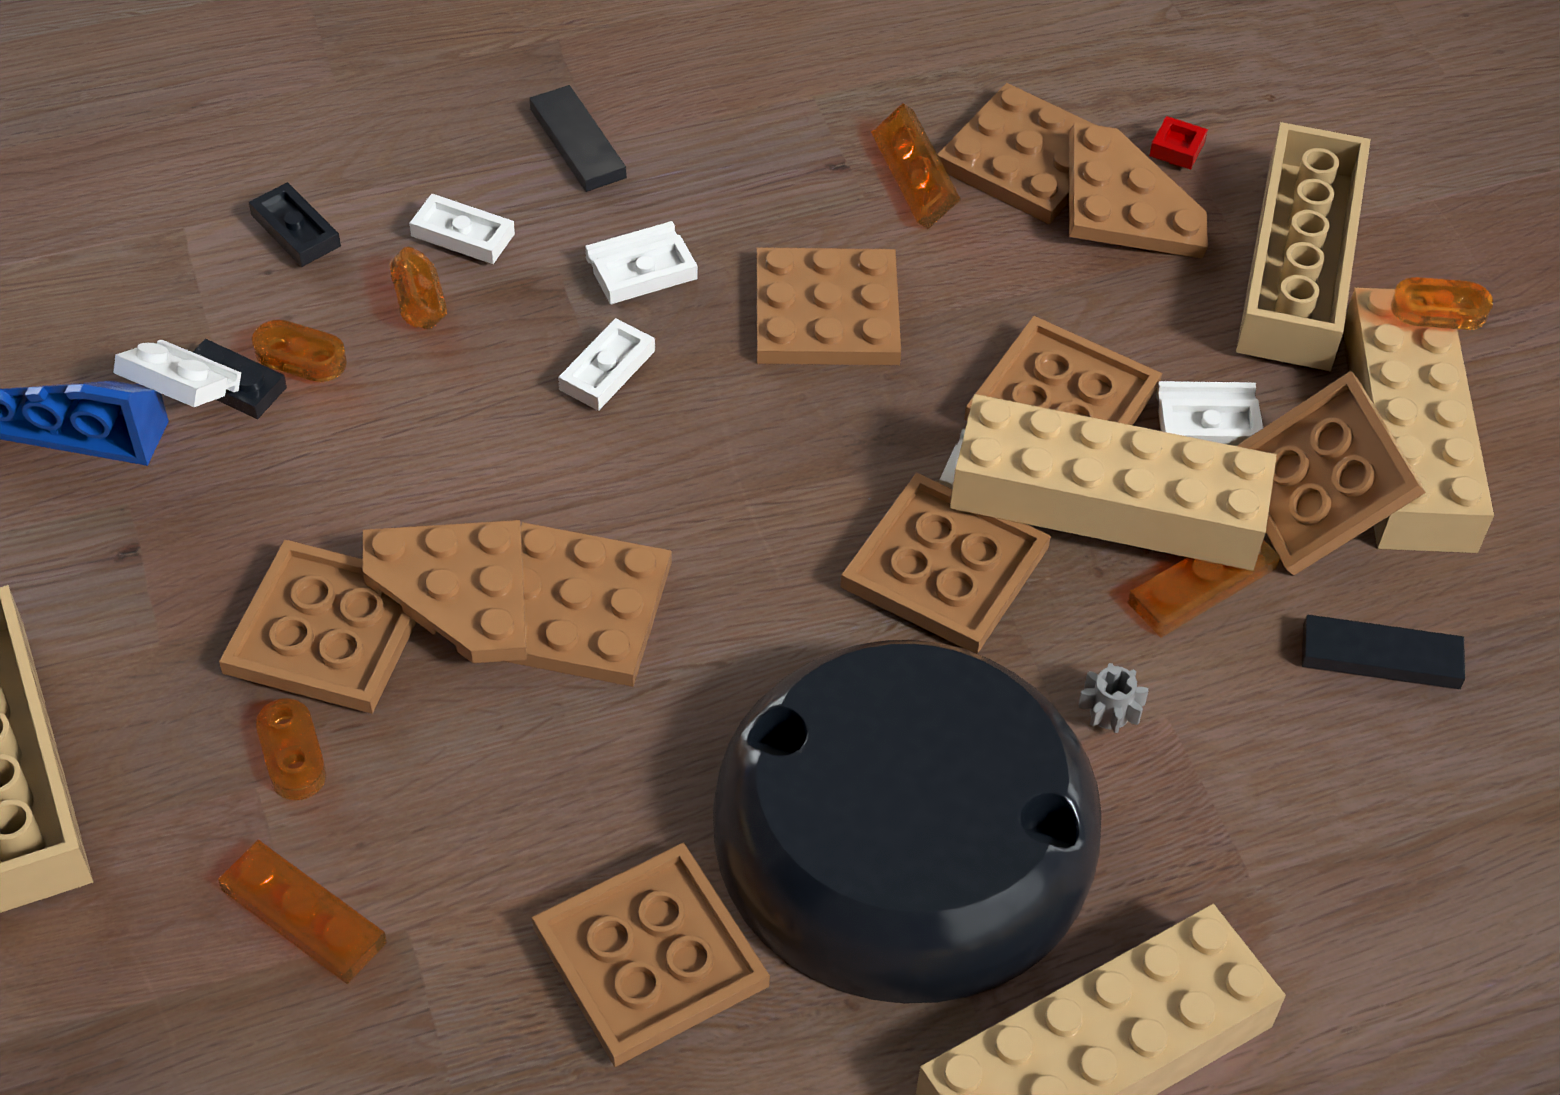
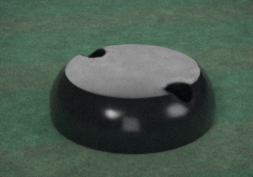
(907, 822)

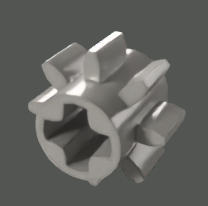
(1113, 697)

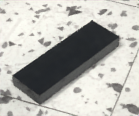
(578, 138)
(1383, 651)

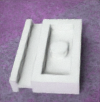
(641, 262)
(176, 372)
(1209, 410)

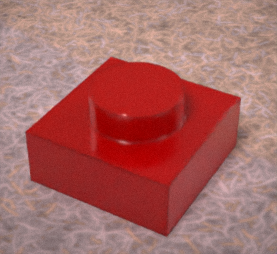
(1178, 142)

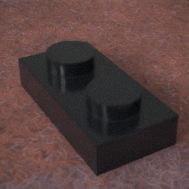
(294, 224)
(258, 383)

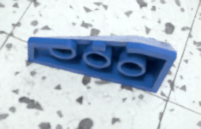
(86, 418)

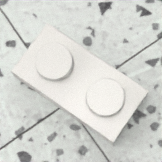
(462, 228)
(606, 364)

